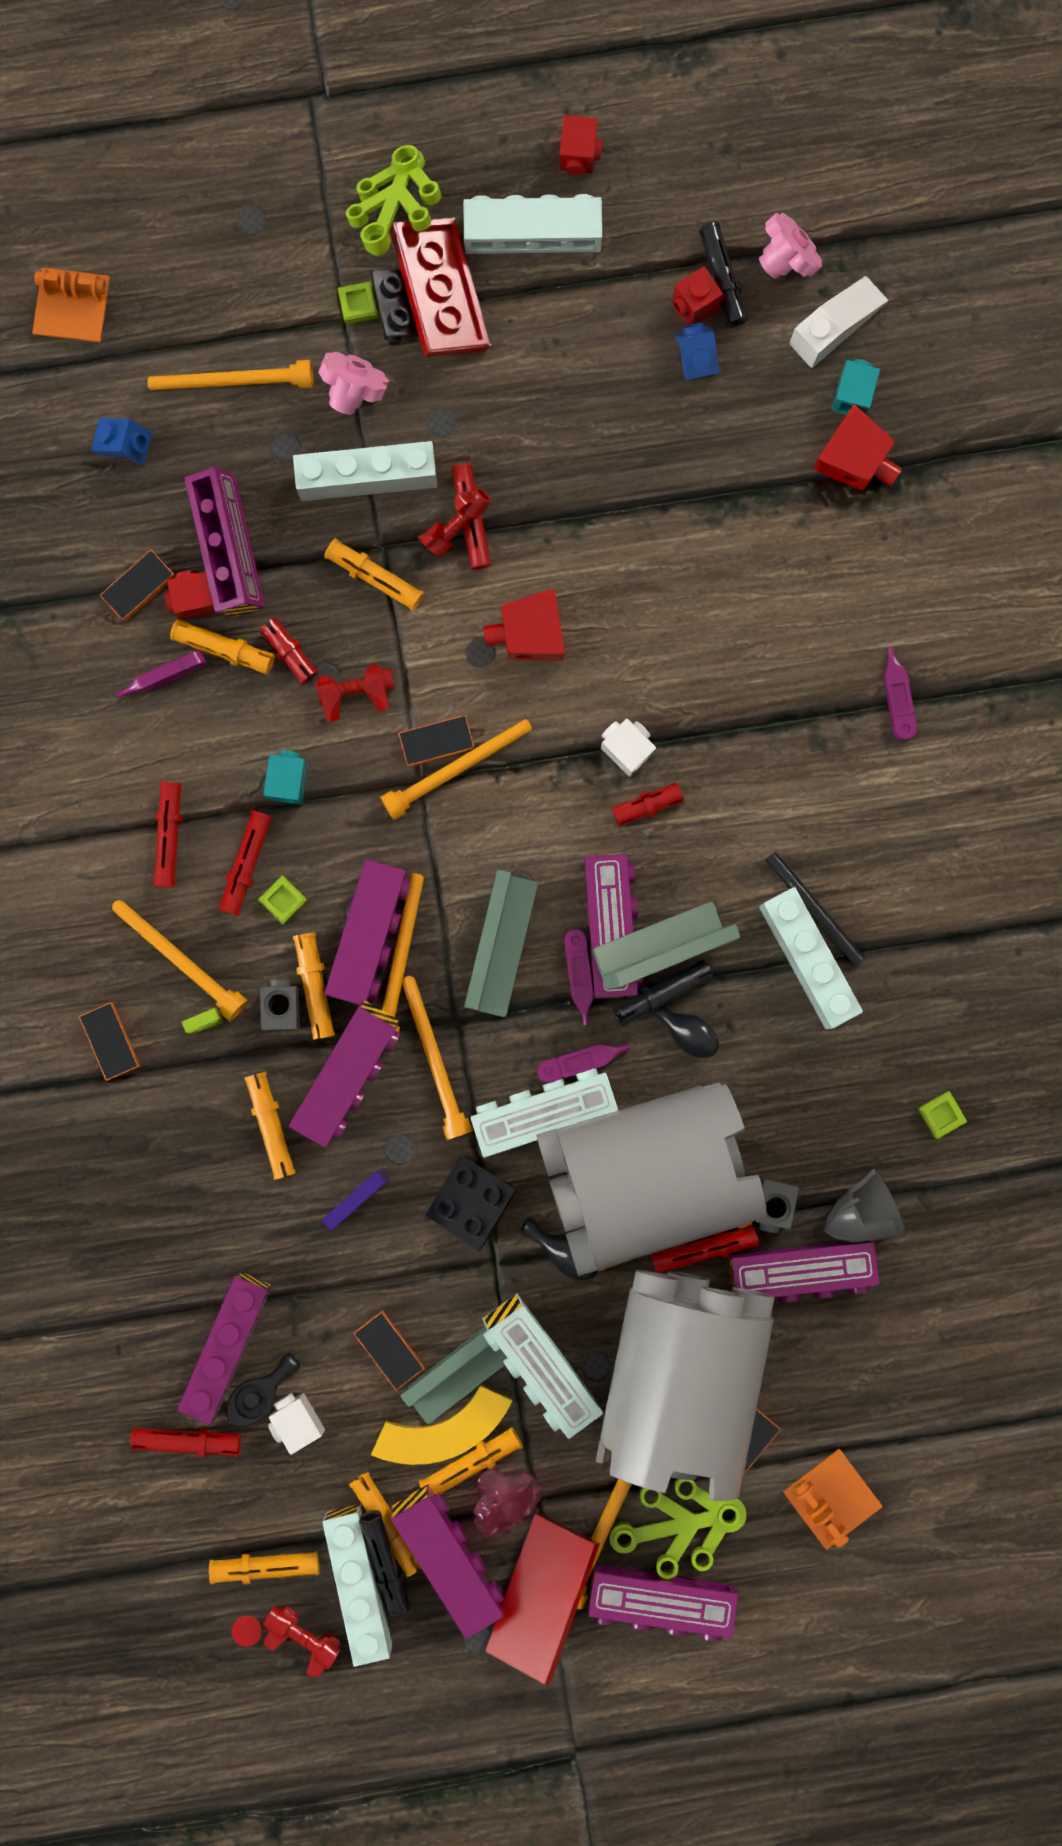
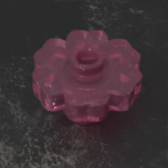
(504, 1500)

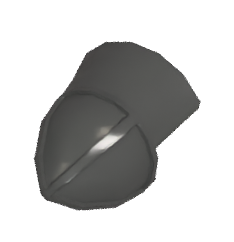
(865, 1213)

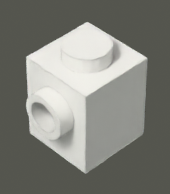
(627, 745)
(295, 1422)

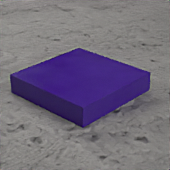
(355, 1199)

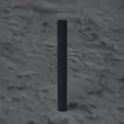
(815, 909)

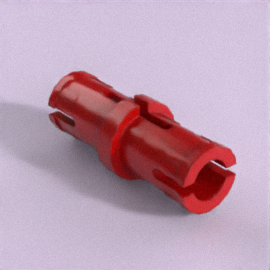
(289, 651)
(648, 804)

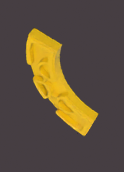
(446, 1439)

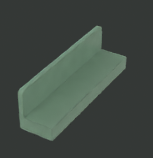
(501, 944)
(662, 945)
(453, 1377)

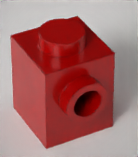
(579, 145)
(697, 296)
(189, 595)

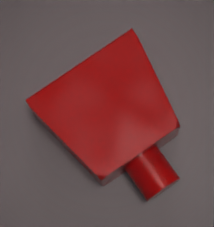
(858, 453)
(529, 629)

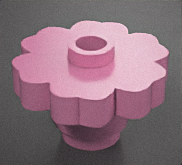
(788, 249)
(351, 381)

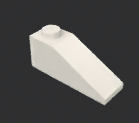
(836, 321)

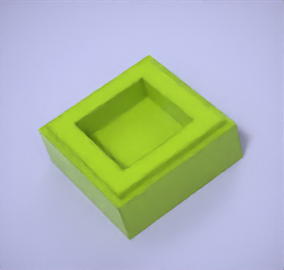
(357, 303)
(283, 900)
(203, 1021)
(942, 1115)

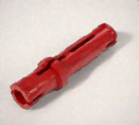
(479, 555)
(167, 834)
(240, 877)
(705, 1249)
(192, 1442)

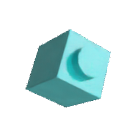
(855, 386)
(285, 777)

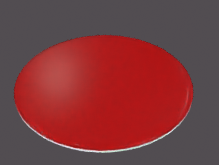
(246, 1631)

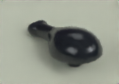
(690, 1033)
(556, 1248)
(255, 1397)

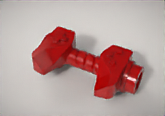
(469, 505)
(375, 683)
(283, 1625)

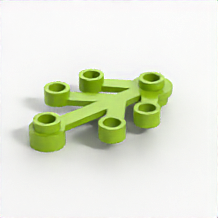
(405, 165)
(684, 1525)

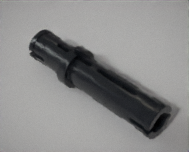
(723, 274)
(652, 998)
(389, 1576)

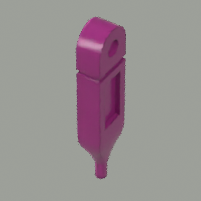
(165, 674)
(899, 699)
(579, 972)
(578, 1062)

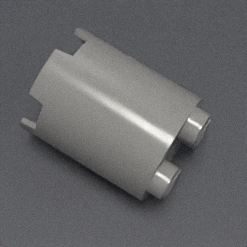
(651, 1177)
(686, 1383)

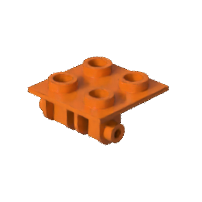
(70, 304)
(832, 1499)

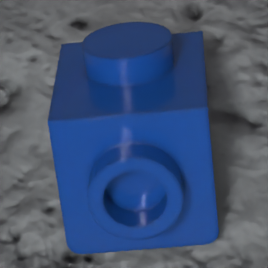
(697, 351)
(121, 439)

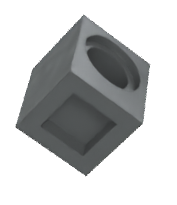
(290, 1019)
(788, 1194)

